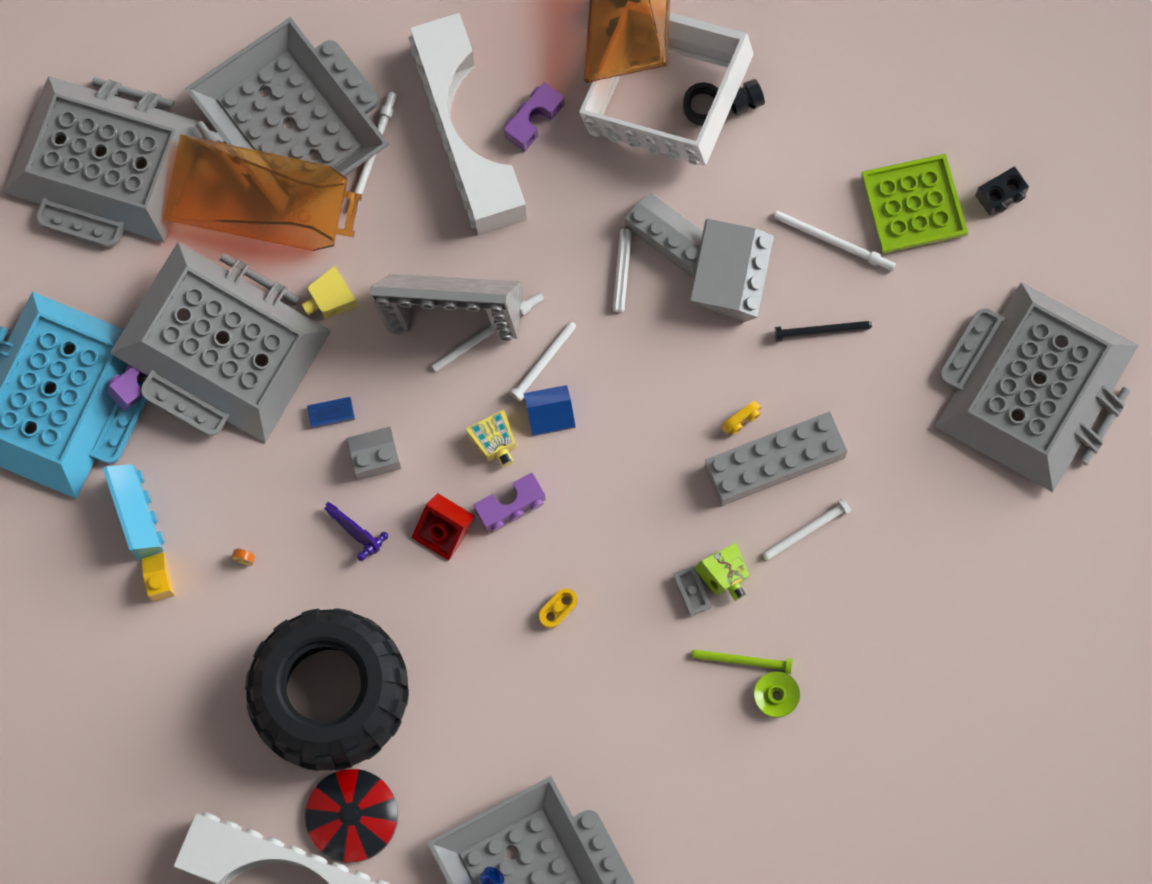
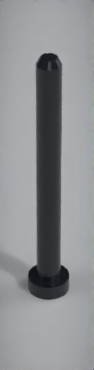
(823, 329)

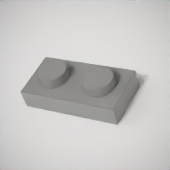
(692, 591)

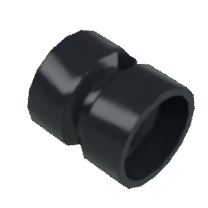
(748, 96)

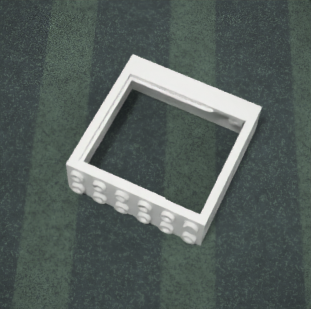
(690, 39)

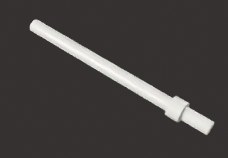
(385, 114)
(873, 257)
(525, 308)

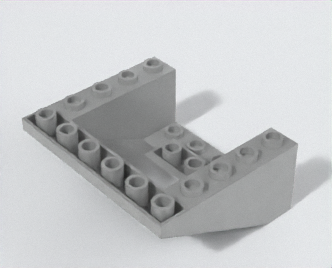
(398, 293)

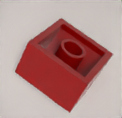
(442, 526)

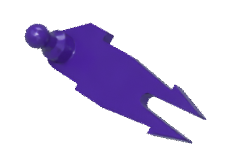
(370, 544)

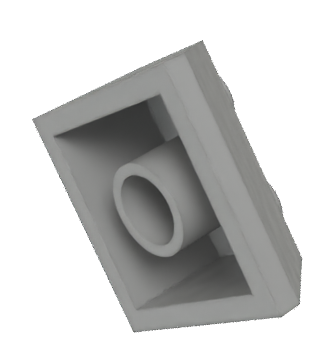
(373, 453)

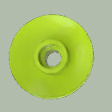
(780, 683)

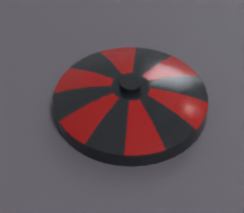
(351, 815)

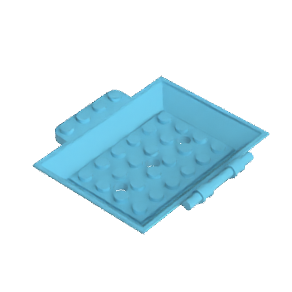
(76, 420)

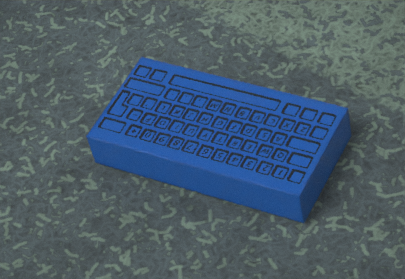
(331, 412)

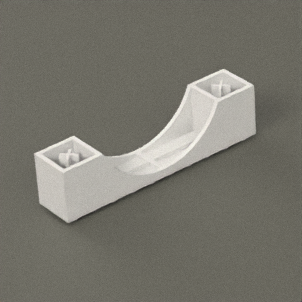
(486, 187)
(224, 852)

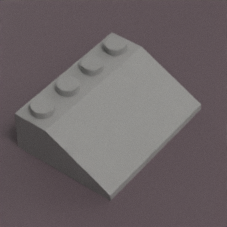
(731, 269)

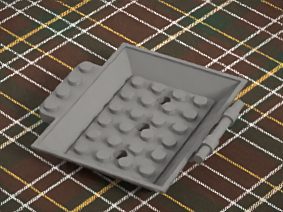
(307, 85)
(103, 194)
(995, 374)
(210, 380)
(548, 838)

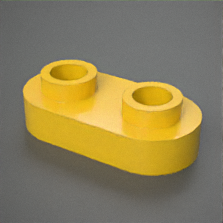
(734, 424)
(557, 608)

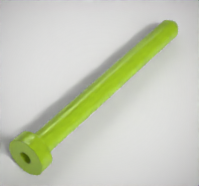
(743, 660)

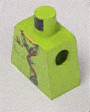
(724, 572)

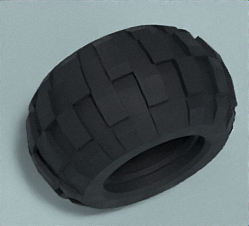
(358, 732)

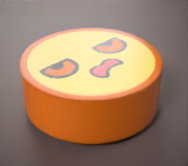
(243, 557)

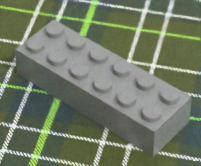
(775, 458)

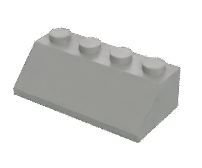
(666, 232)

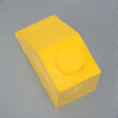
(157, 577)

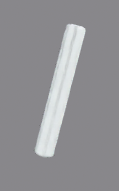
(622, 270)

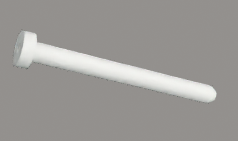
(518, 393)
(808, 529)

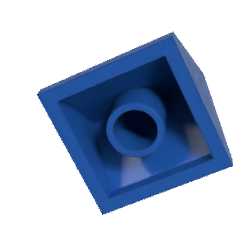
(549, 410)

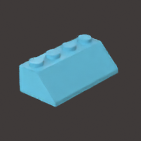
(134, 511)

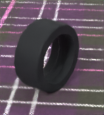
(698, 88)

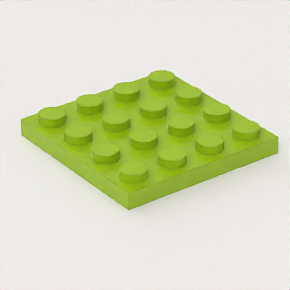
(914, 203)

